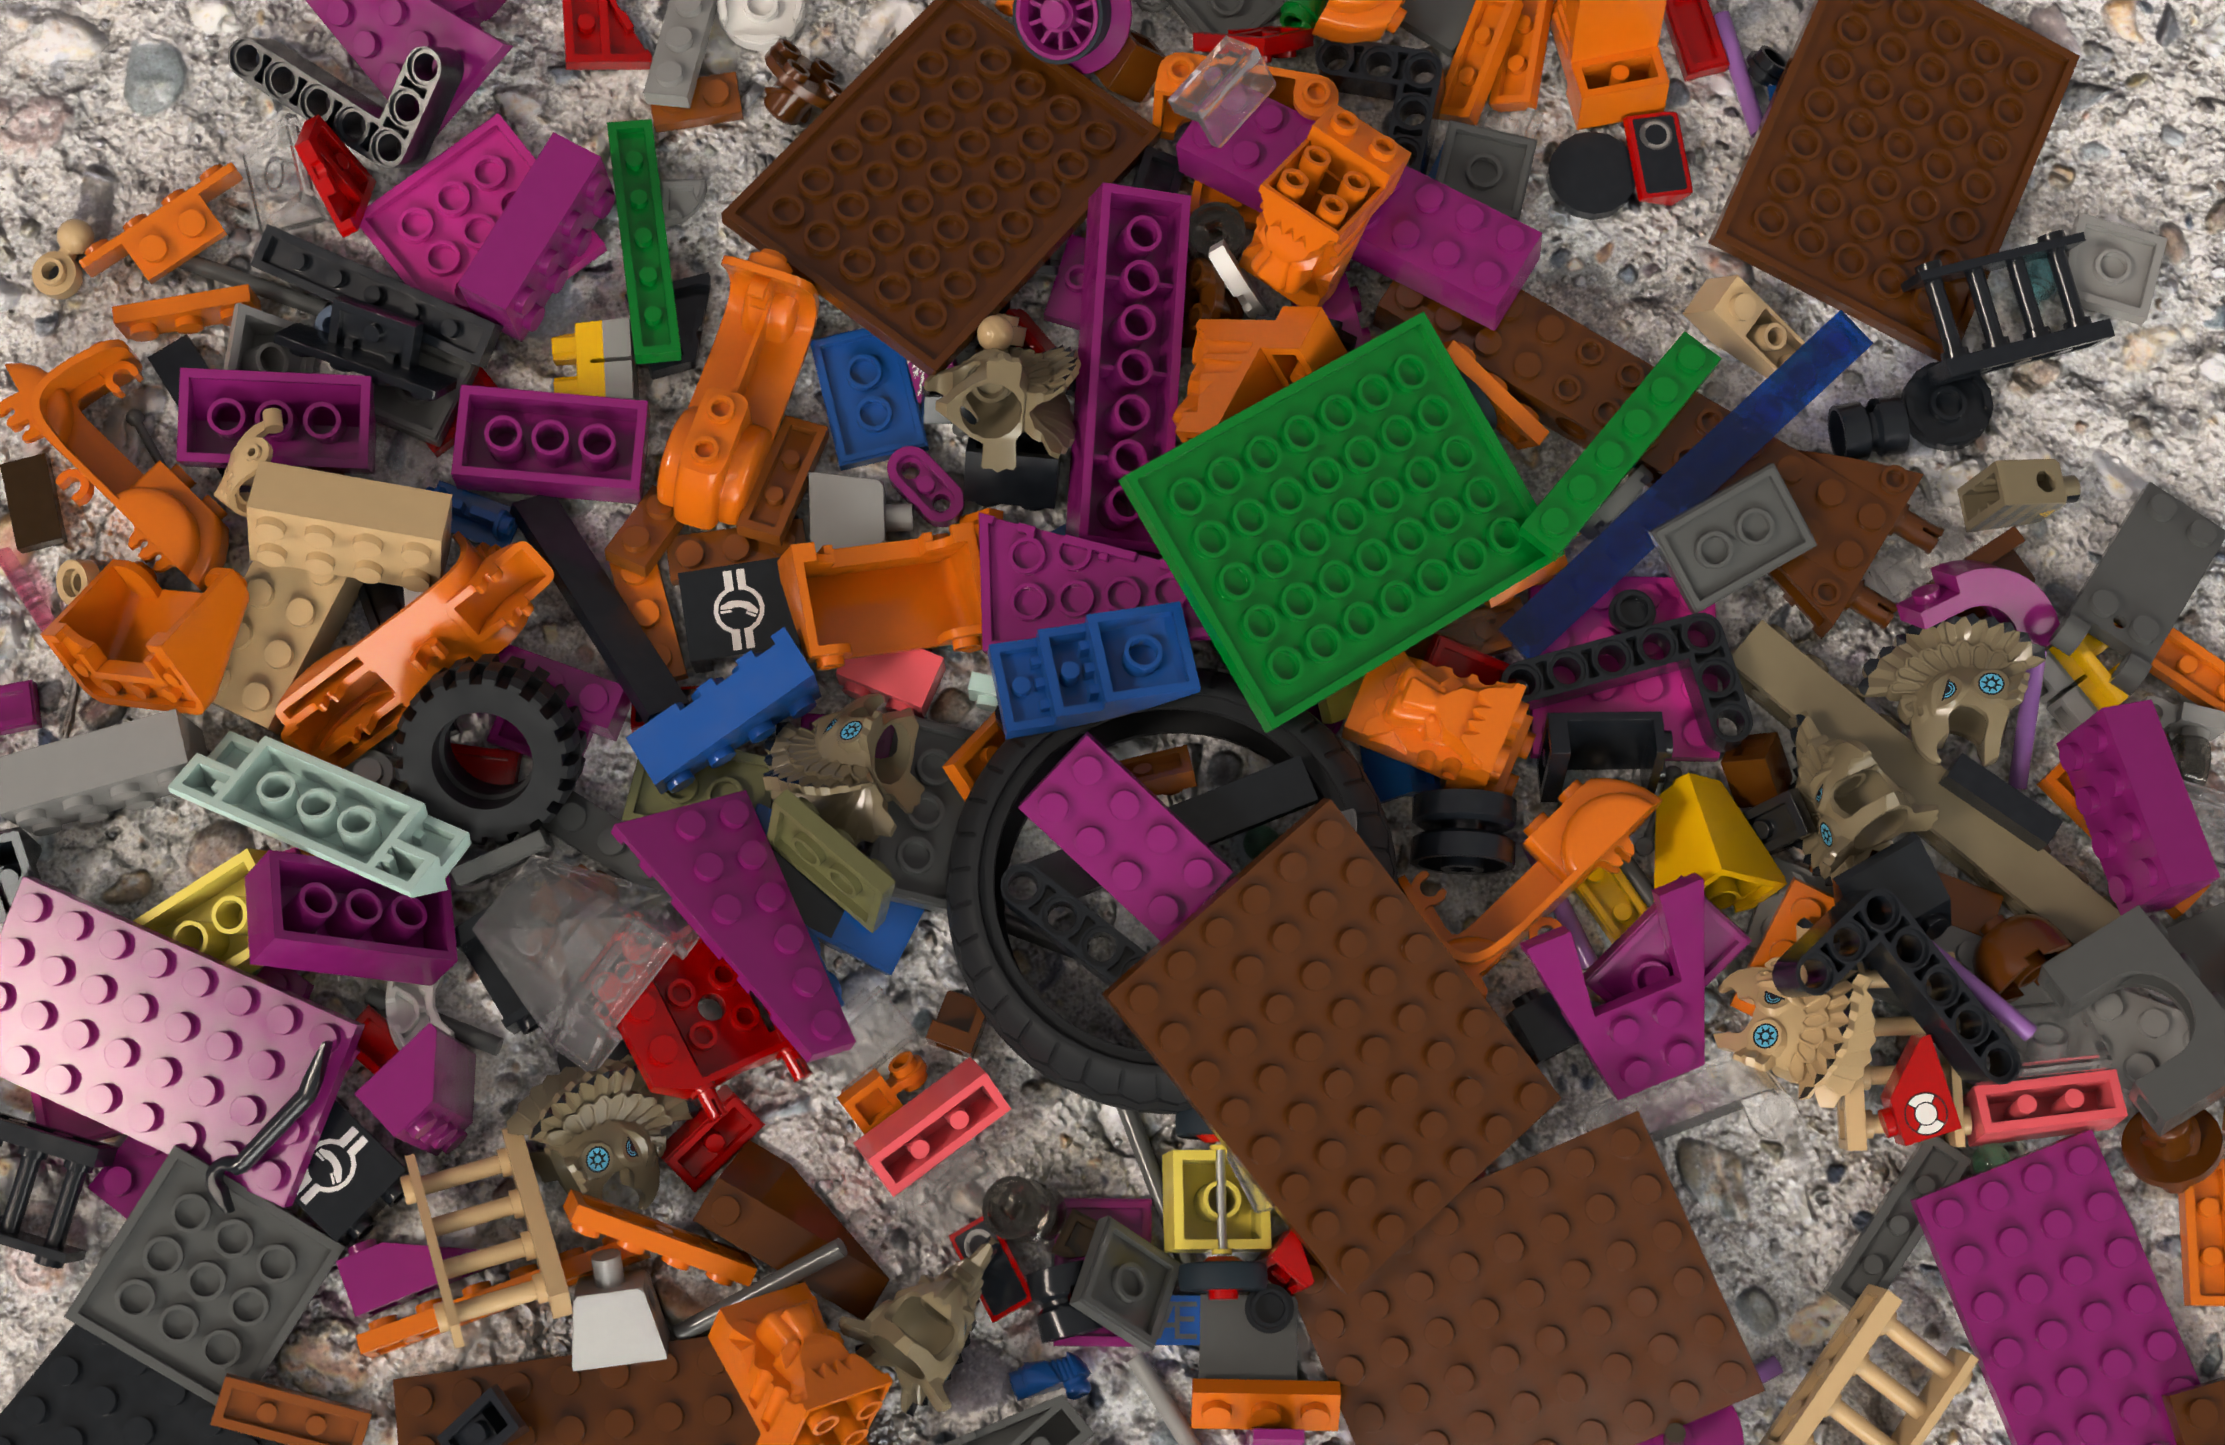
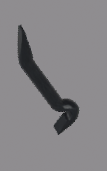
(269, 1133)

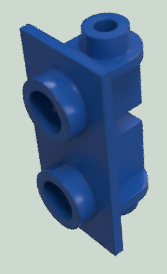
(479, 517)

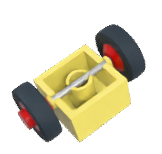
(1212, 1215)

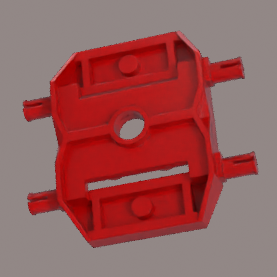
(686, 1053)

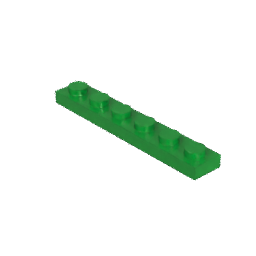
(644, 242)
(1619, 446)

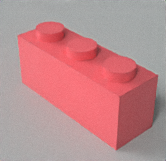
(2045, 1107)
(932, 1126)

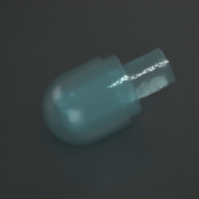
(2041, 278)

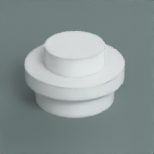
(374, 767)

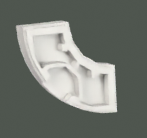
(1237, 280)
(411, 1009)

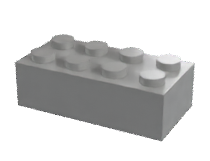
(97, 772)

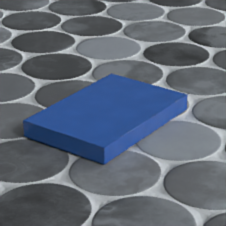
(867, 398)

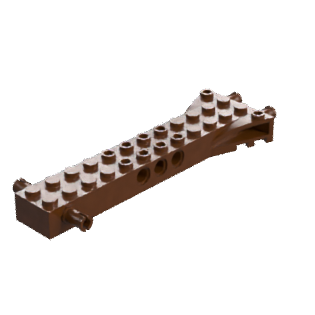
(1584, 379)

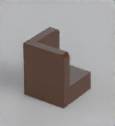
(1133, 68)
(1757, 769)
(957, 1025)

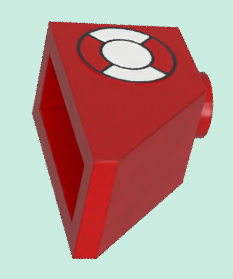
(1917, 1096)

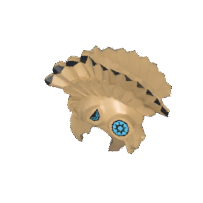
(1807, 1039)

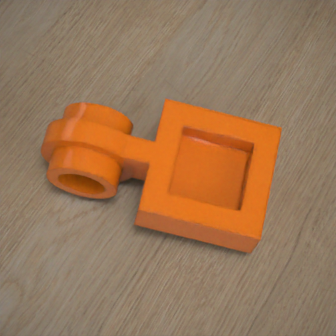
(874, 1099)

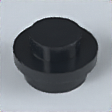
(1766, 66)
(1631, 611)
(1269, 1309)

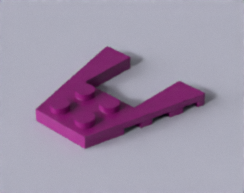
(1653, 1029)

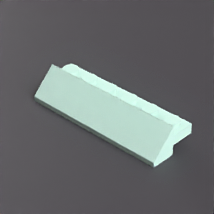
(325, 812)

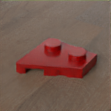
(1270, 40)
(336, 174)

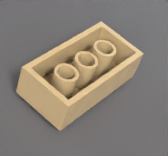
(348, 526)
(283, 632)

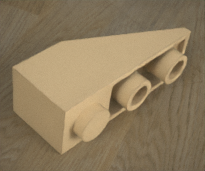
(1742, 324)

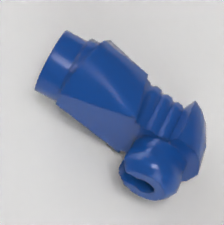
(1047, 1376)

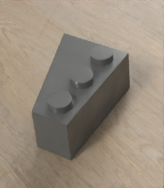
(1044, 1424)

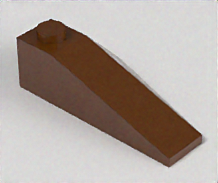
(779, 1218)

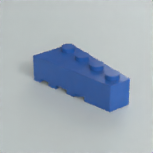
(726, 715)

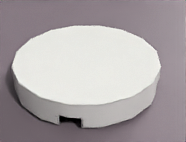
(761, 22)

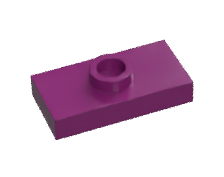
(1066, 293)

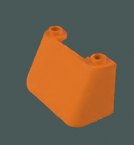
(1301, 91)
(884, 596)
(147, 643)

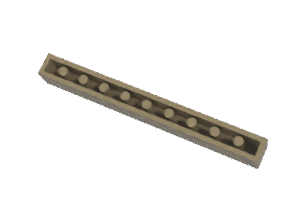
(2030, 880)

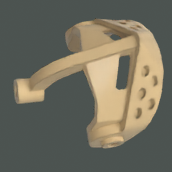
(245, 459)

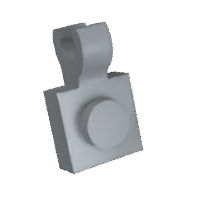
(2189, 718)

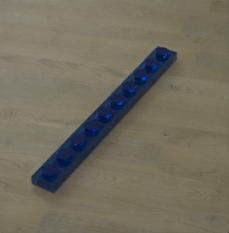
(1685, 485)

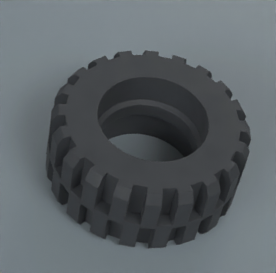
(522, 700)

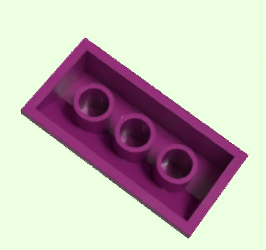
(324, 418)
(425, 1092)

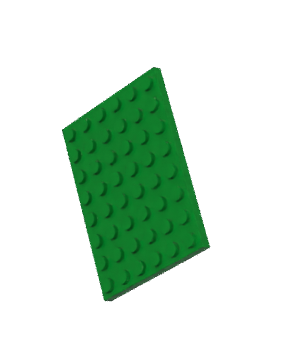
(1339, 520)

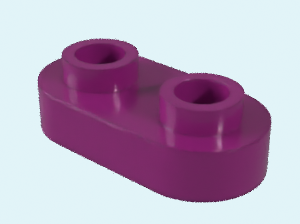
(927, 488)

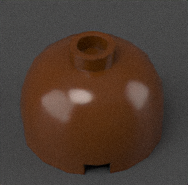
(2014, 952)

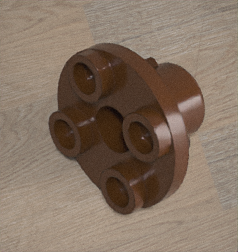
(798, 84)
(1206, 299)
(2177, 1157)

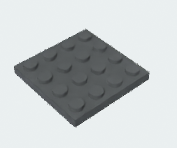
(203, 1286)

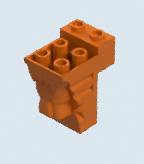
(1610, 58)
(1321, 205)
(1251, 360)
(1443, 723)
(797, 1371)

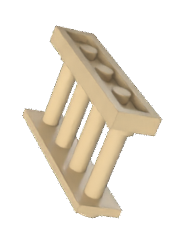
(1858, 1124)
(533, 1244)
(1848, 1356)

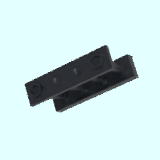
(1997, 350)
(80, 1157)

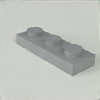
(680, 52)

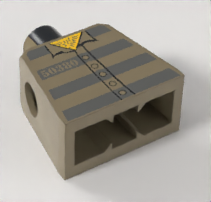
(2015, 494)

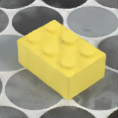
(211, 912)

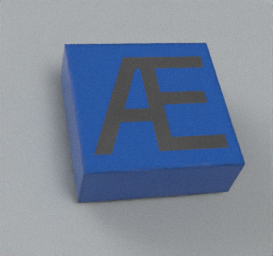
(1181, 1322)

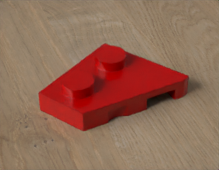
(601, 37)

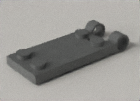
(2141, 583)

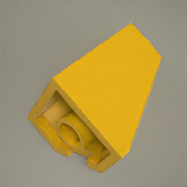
(1708, 835)

